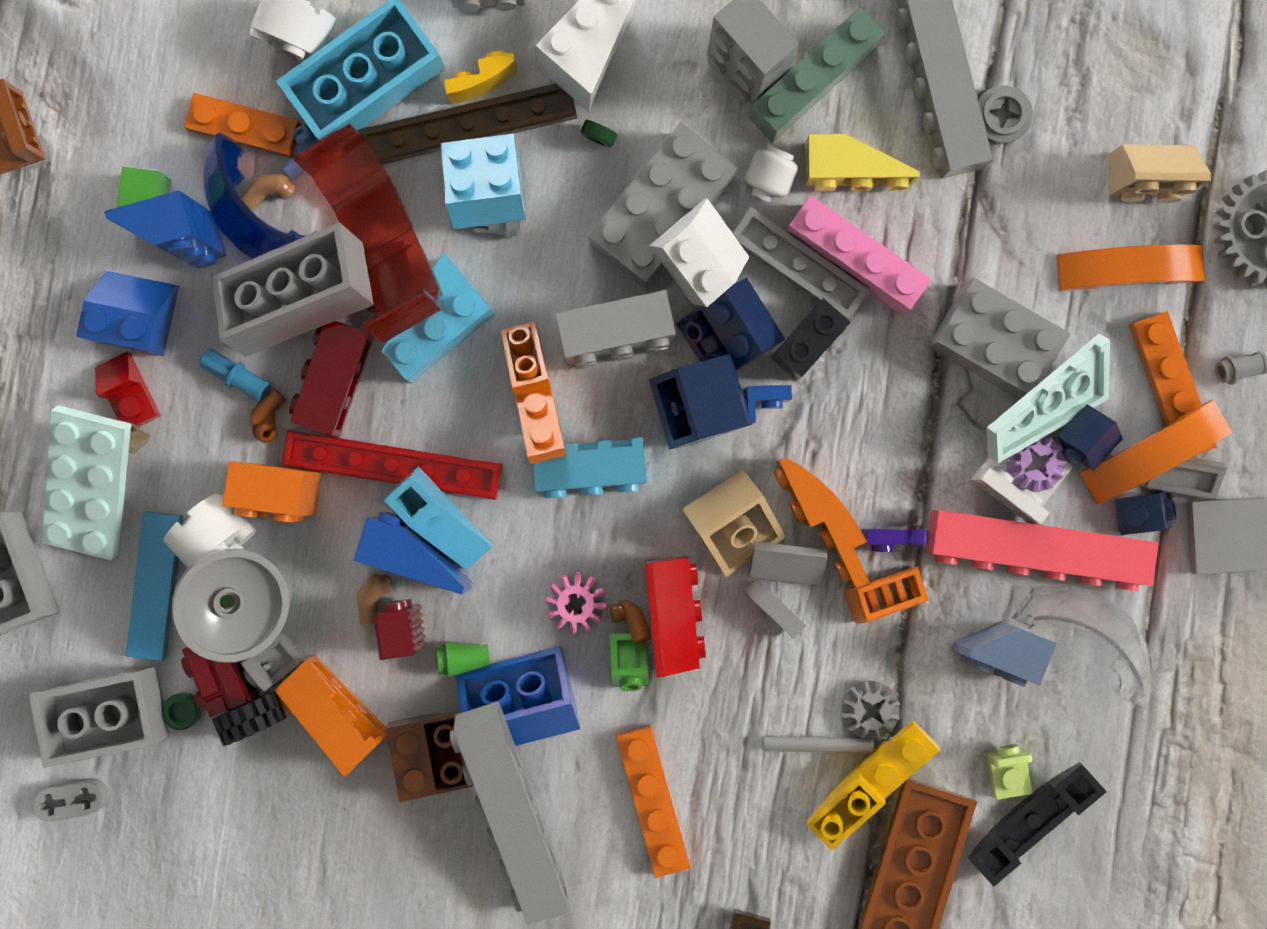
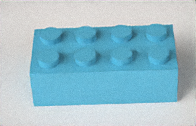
(362, 71)

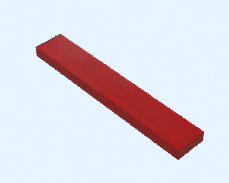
(390, 463)

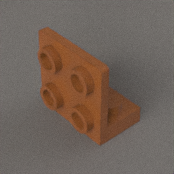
(17, 132)

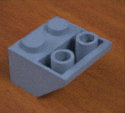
(1011, 650)

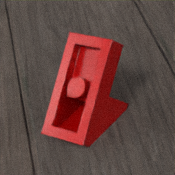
(126, 390)

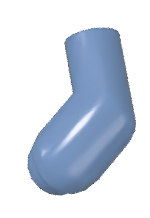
(305, 138)

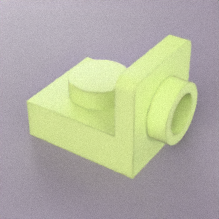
(1009, 771)

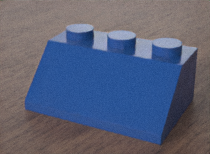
(174, 225)
(531, 693)

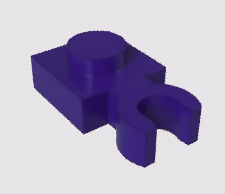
(884, 539)

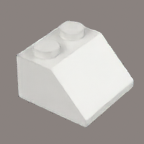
(701, 254)

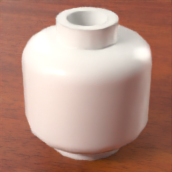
(771, 173)

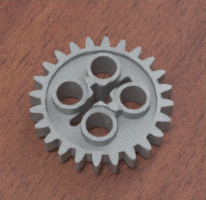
(1245, 249)

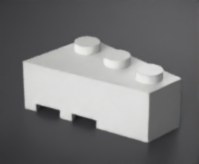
(582, 46)

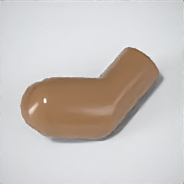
(265, 186)
(369, 594)

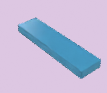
(153, 589)

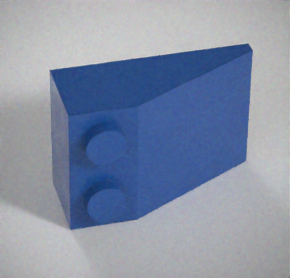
(398, 549)

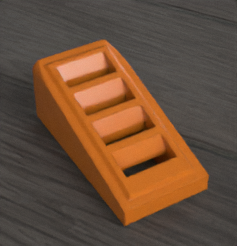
(868, 611)

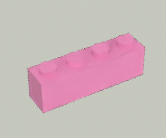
(859, 256)

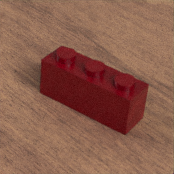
(331, 378)

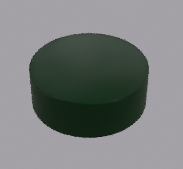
(598, 133)
(181, 711)

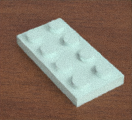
(85, 482)

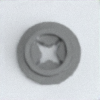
(1016, 105)
(853, 709)

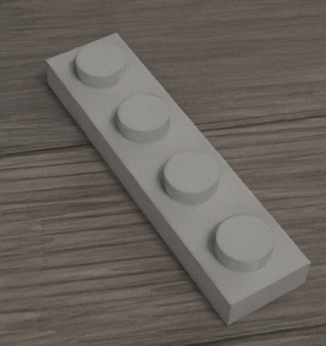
(799, 263)

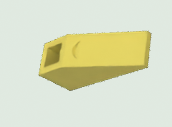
(845, 161)

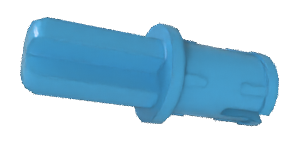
(234, 374)

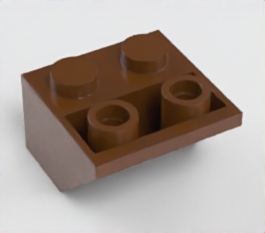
(425, 756)

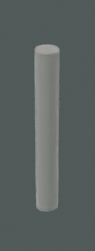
(818, 744)

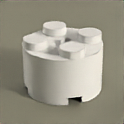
(291, 27)
(208, 530)

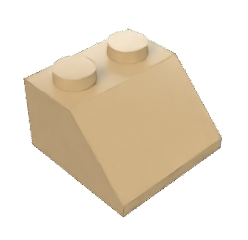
(732, 520)

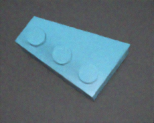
(433, 338)
(593, 467)

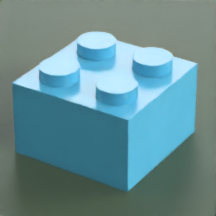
(482, 181)

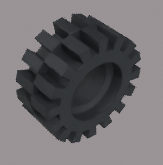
(249, 718)

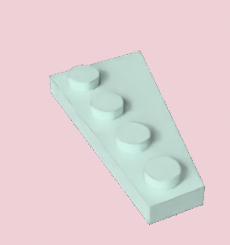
(1053, 401)

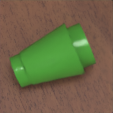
(460, 658)

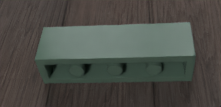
(816, 74)

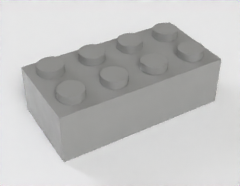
(660, 195)
(291, 290)

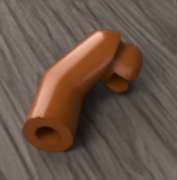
(263, 416)
(634, 617)

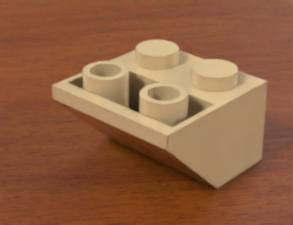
(1156, 172)

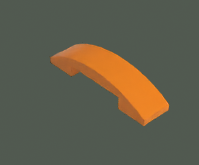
(1130, 266)
(1156, 453)

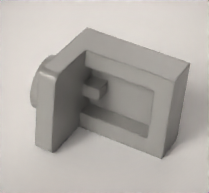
(273, 663)

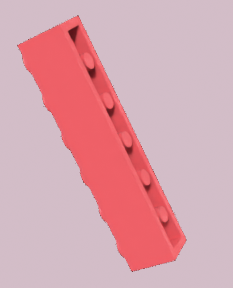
(1041, 548)

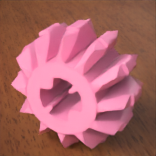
(564, 598)

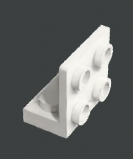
(999, 484)

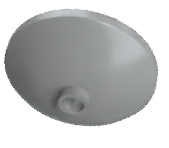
(243, 626)

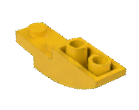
(870, 783)

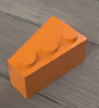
(331, 714)

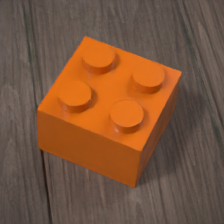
(271, 489)

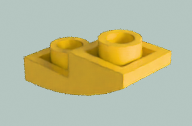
(494, 71)

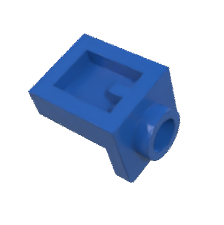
(768, 395)

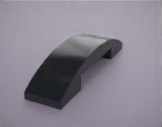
(1033, 819)

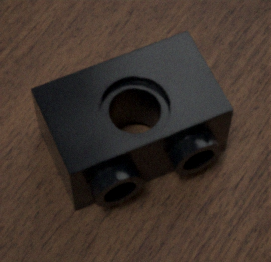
(810, 339)

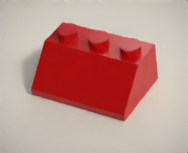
(674, 615)

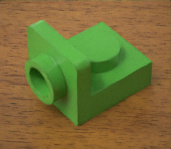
(628, 662)

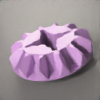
(1034, 479)

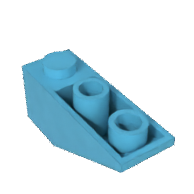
(437, 519)

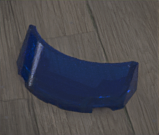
(229, 211)

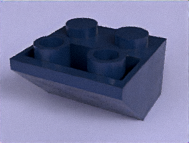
(732, 325)
(700, 401)

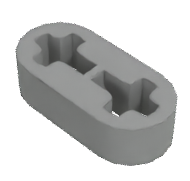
(774, 608)
(71, 807)

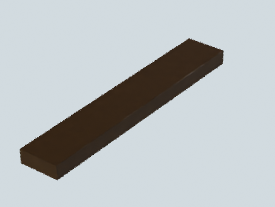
(475, 120)

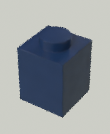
(1089, 438)

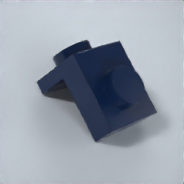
(1145, 513)

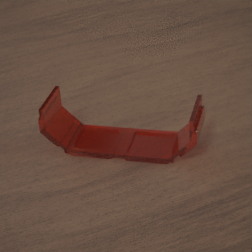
(372, 210)

